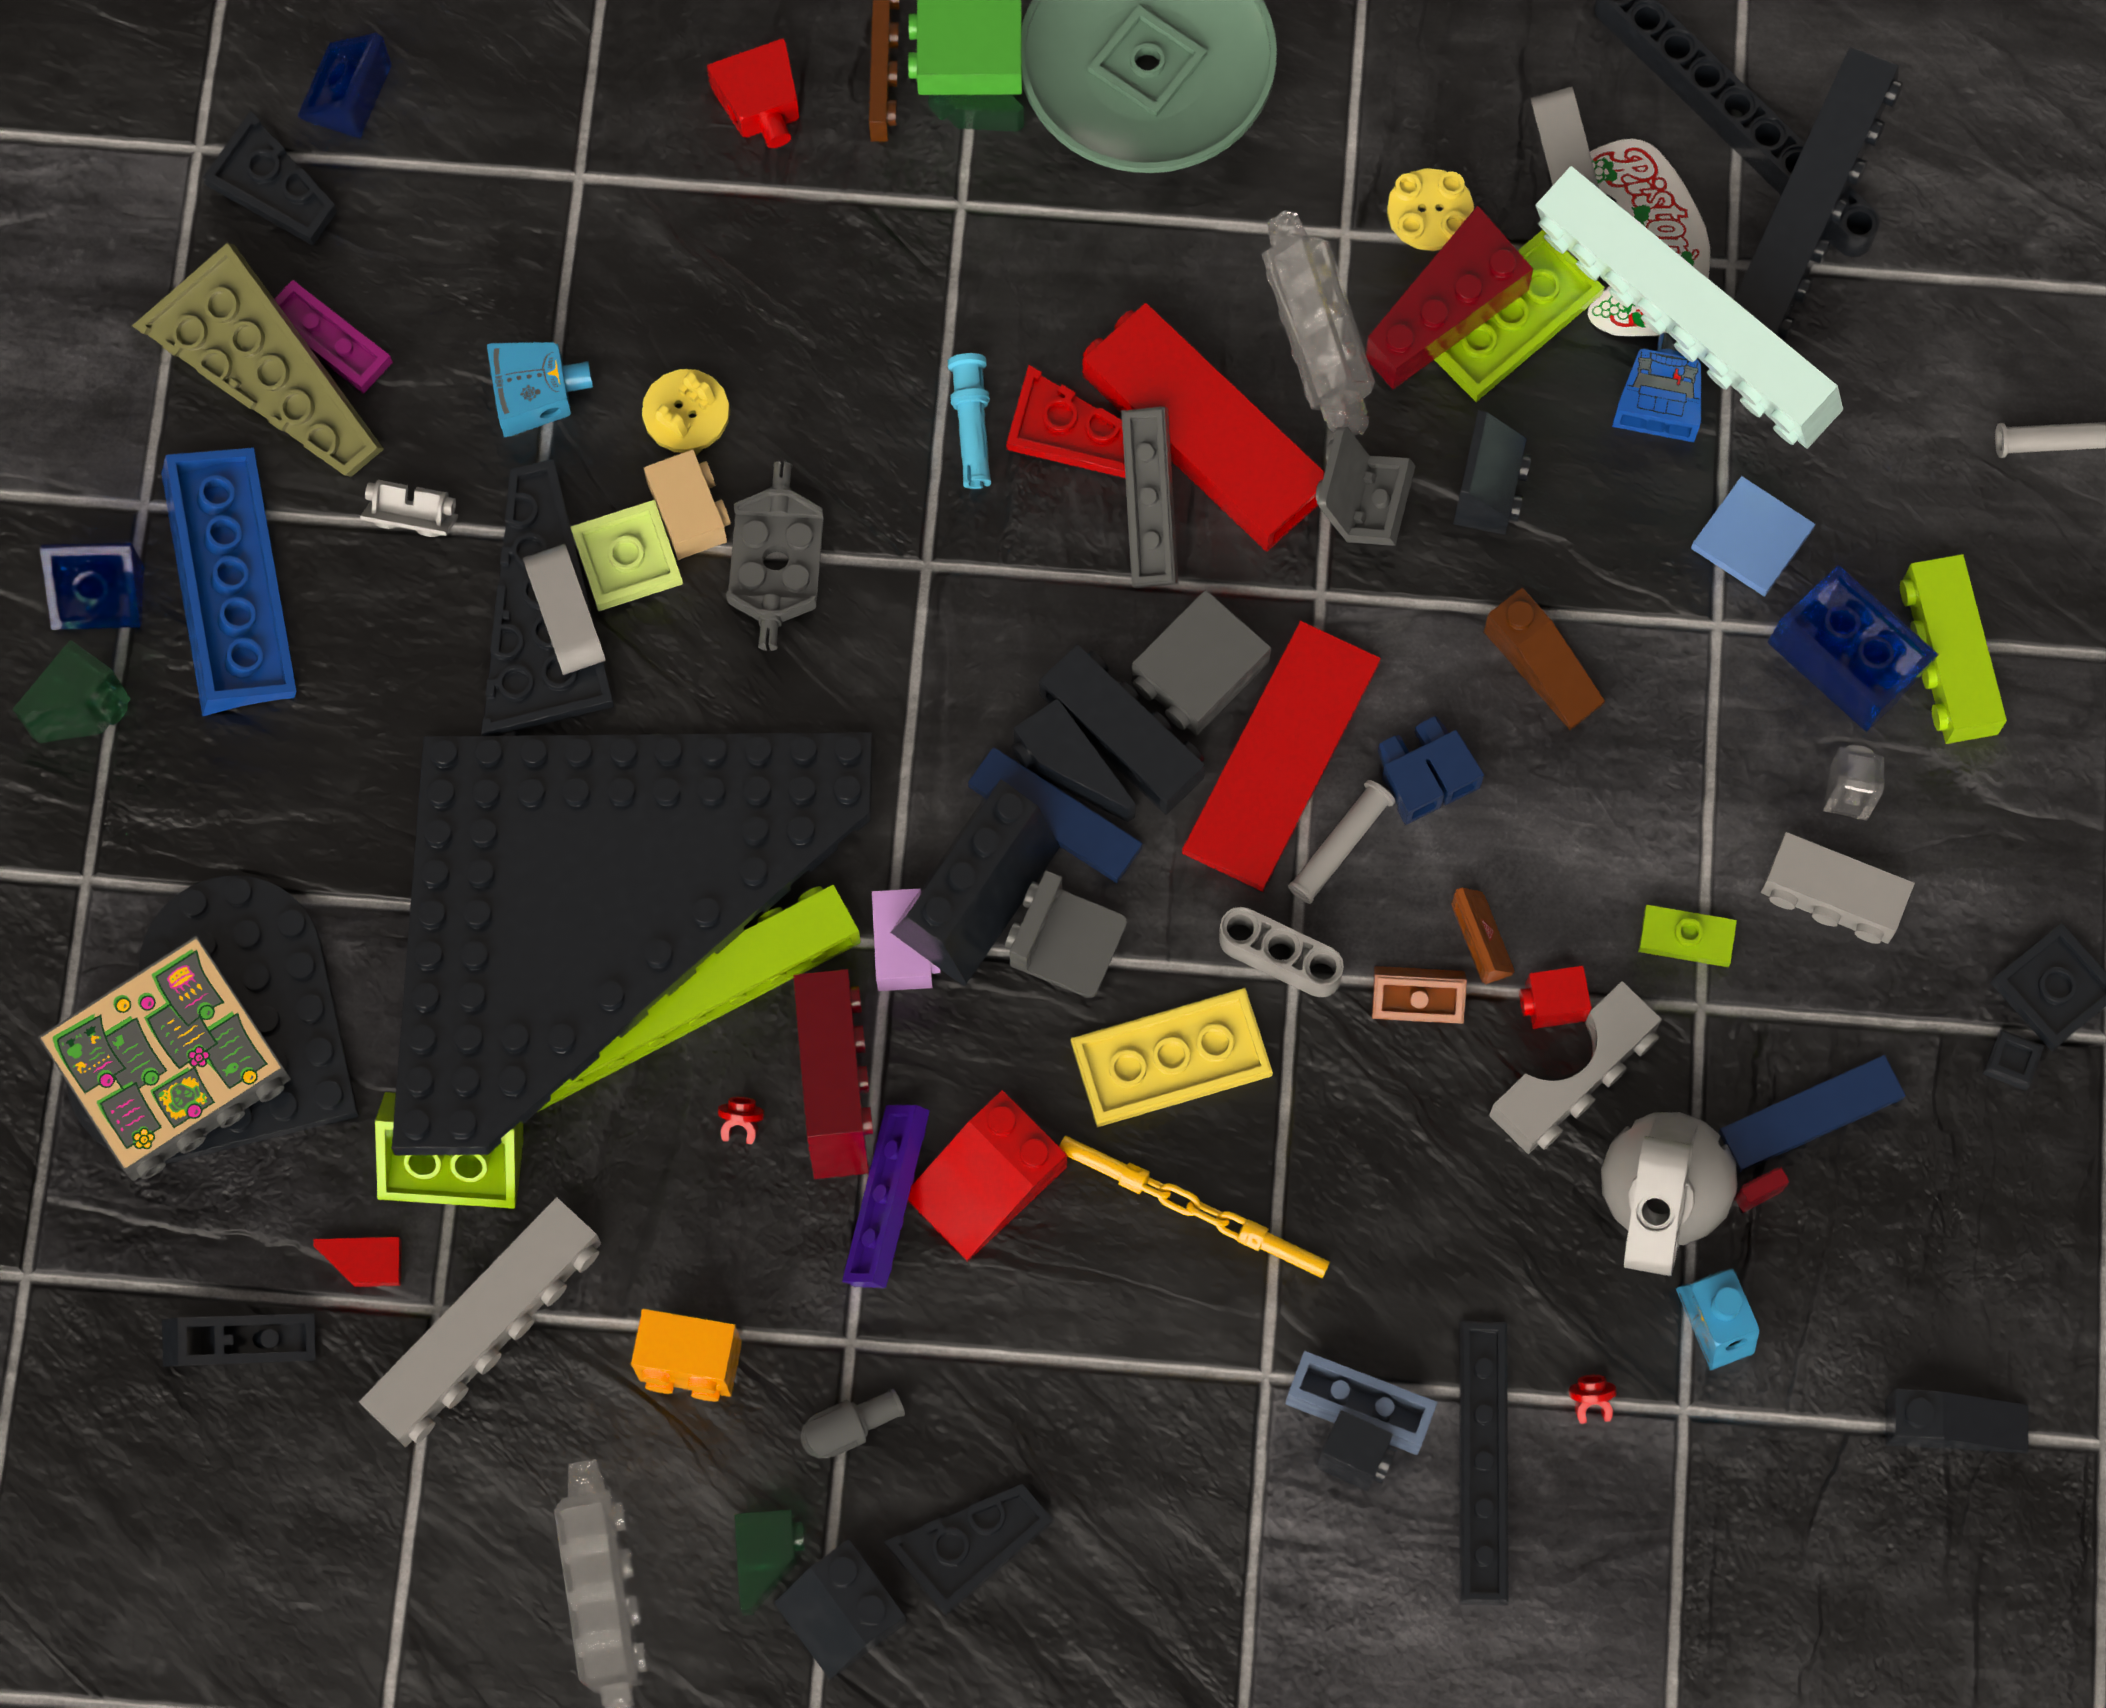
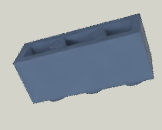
(1328, 1387)

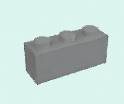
(1837, 889)

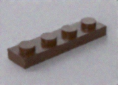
(883, 71)

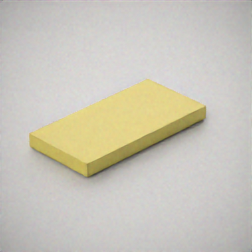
(1171, 1057)

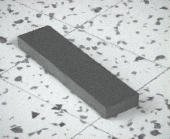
(1150, 497)

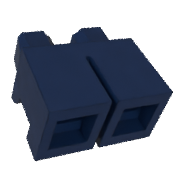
(1431, 774)

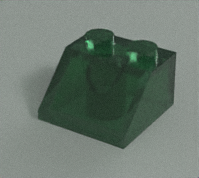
(72, 698)

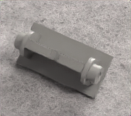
(429, 513)

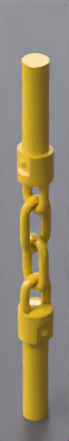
(1251, 1233)

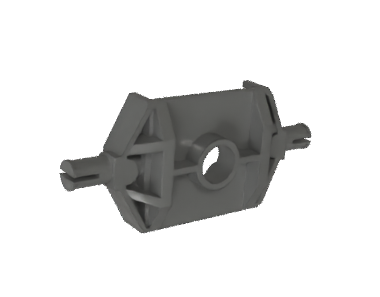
(768, 524)

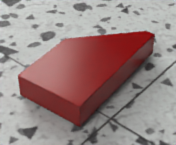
(364, 1260)

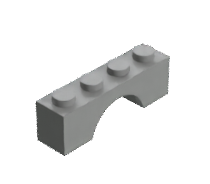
(1537, 1106)

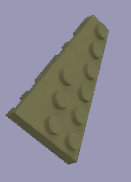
(248, 347)

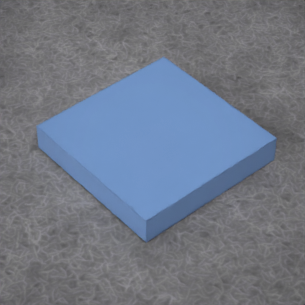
(1753, 536)

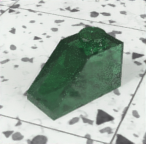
(979, 112)
(765, 1554)

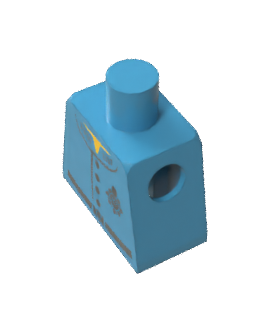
(533, 384)
(1720, 1317)

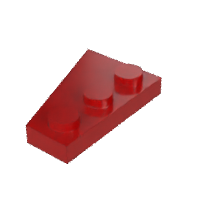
(1064, 428)

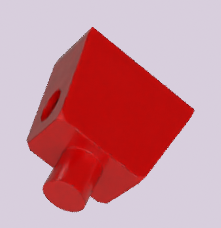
(757, 91)

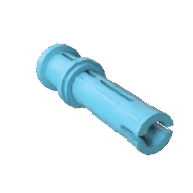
(970, 402)

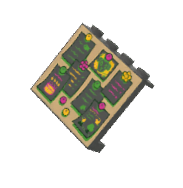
(165, 1060)

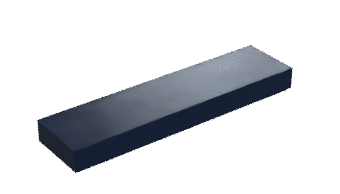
(1072, 823)
(1812, 1113)

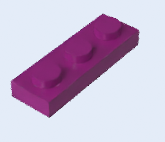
(333, 338)

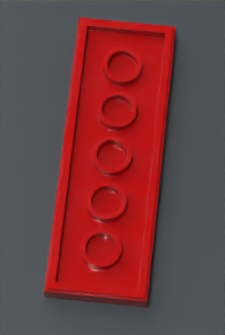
(1281, 756)

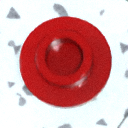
(740, 1112)
(1592, 1391)

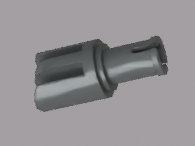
(848, 1424)

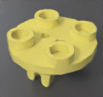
(1428, 190)
(671, 425)

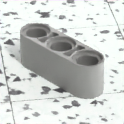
(1562, 134)
(564, 609)
(1268, 933)

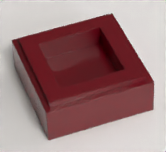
(1761, 1189)

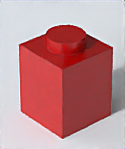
(1556, 997)

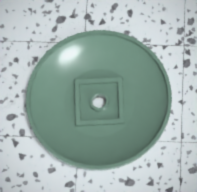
(1189, 108)

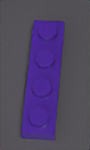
(886, 1196)

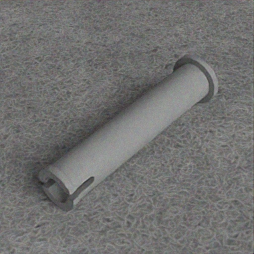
(2049, 437)
(1341, 841)

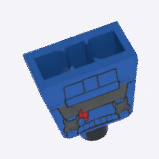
(1662, 394)

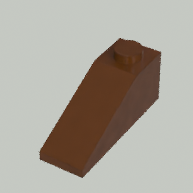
(1543, 658)

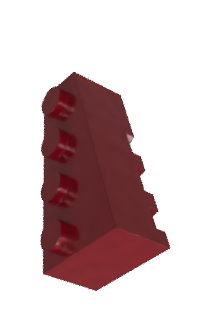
(1452, 297)
(831, 1073)

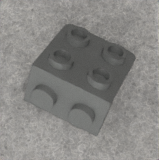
(1363, 492)
(1064, 938)

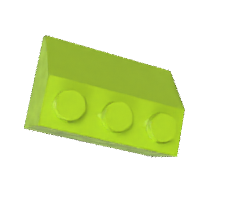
(447, 1179)

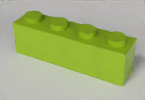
(1962, 674)

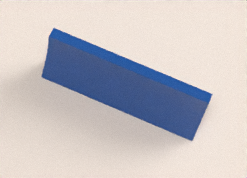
(227, 579)

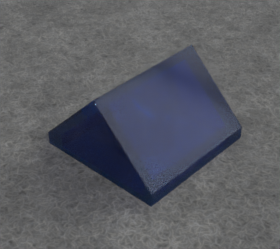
(347, 84)
(93, 585)

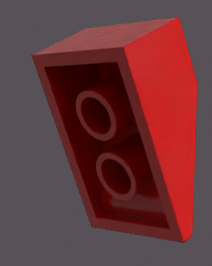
(986, 1175)

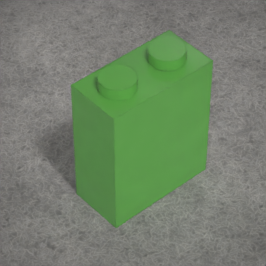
(966, 47)

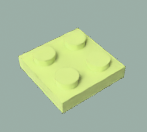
(626, 555)

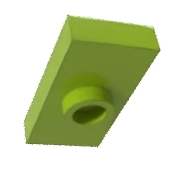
(1687, 936)

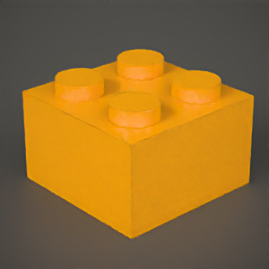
(686, 1354)

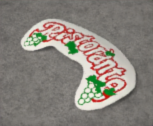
(1659, 200)

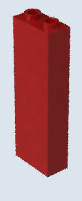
(1213, 427)

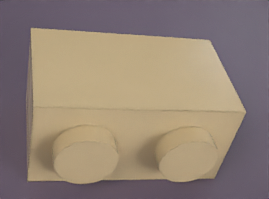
(686, 504)

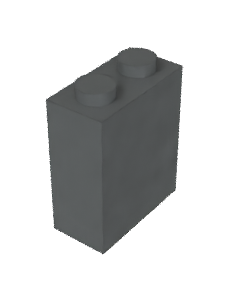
(1200, 663)

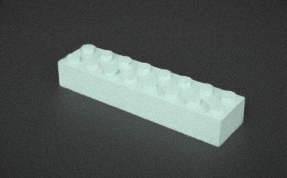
(1688, 308)

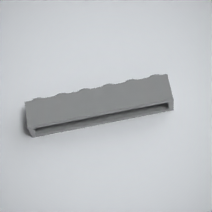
(481, 1323)

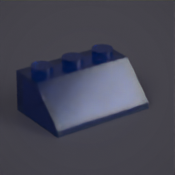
(1852, 648)

